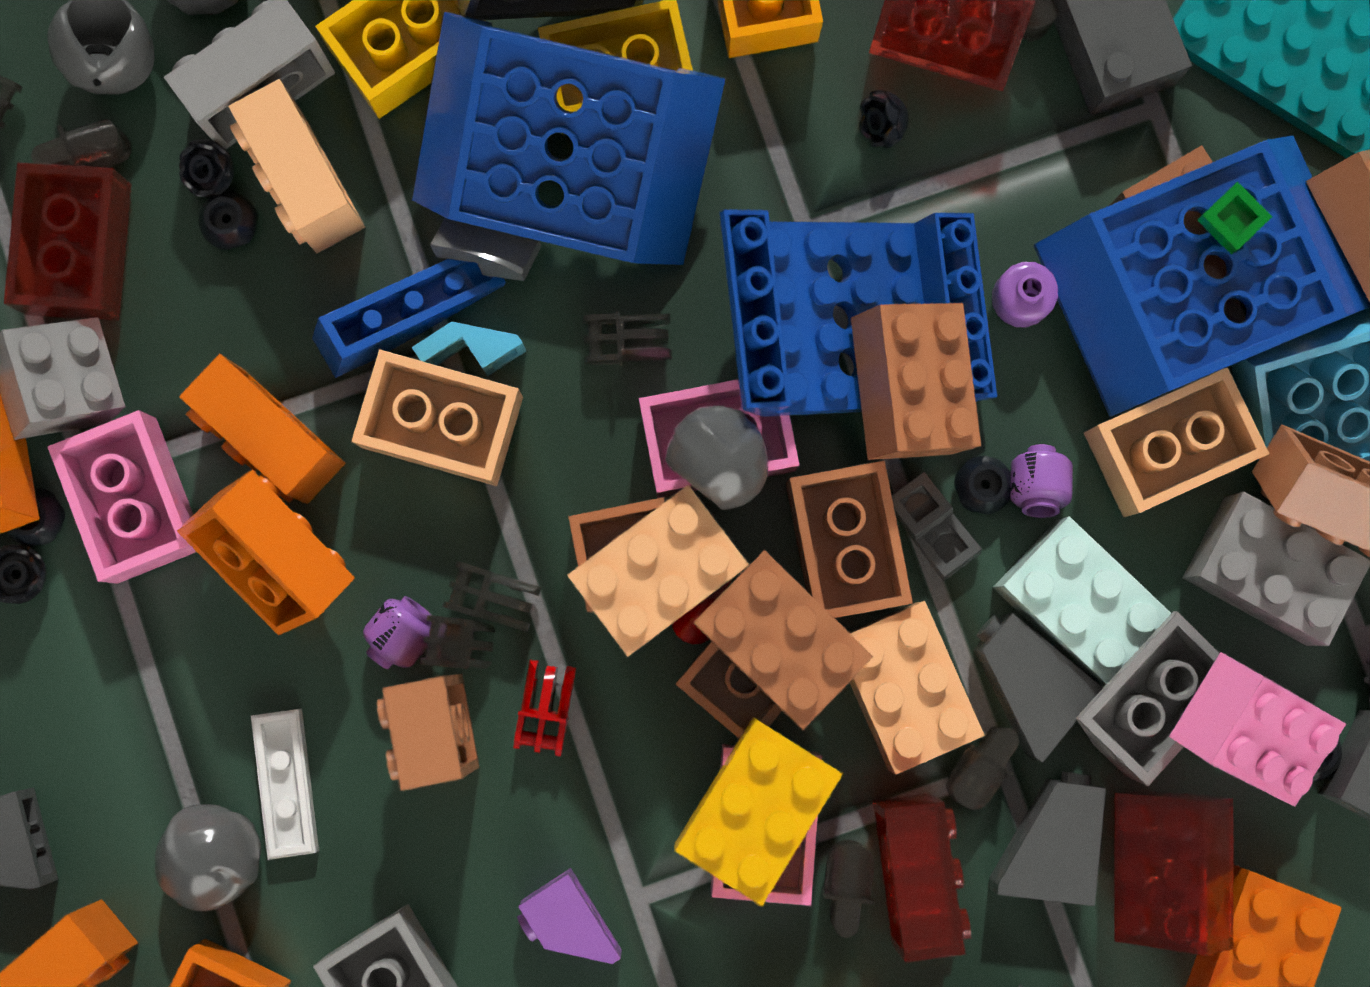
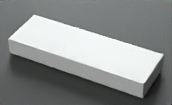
(284, 784)

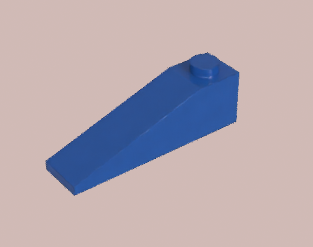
(399, 313)

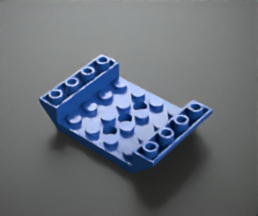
(634, 142)
(787, 300)
(1150, 310)

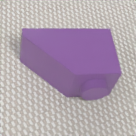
(567, 921)

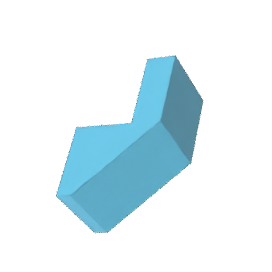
(490, 347)

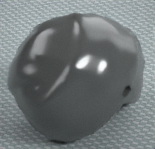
(101, 45)
(719, 455)
(207, 857)

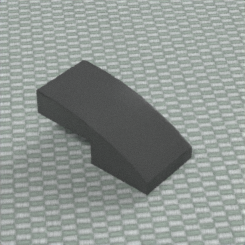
(494, 251)
(934, 527)

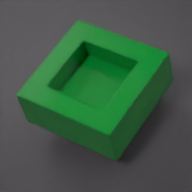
(1234, 218)

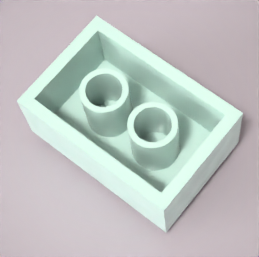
(1082, 600)

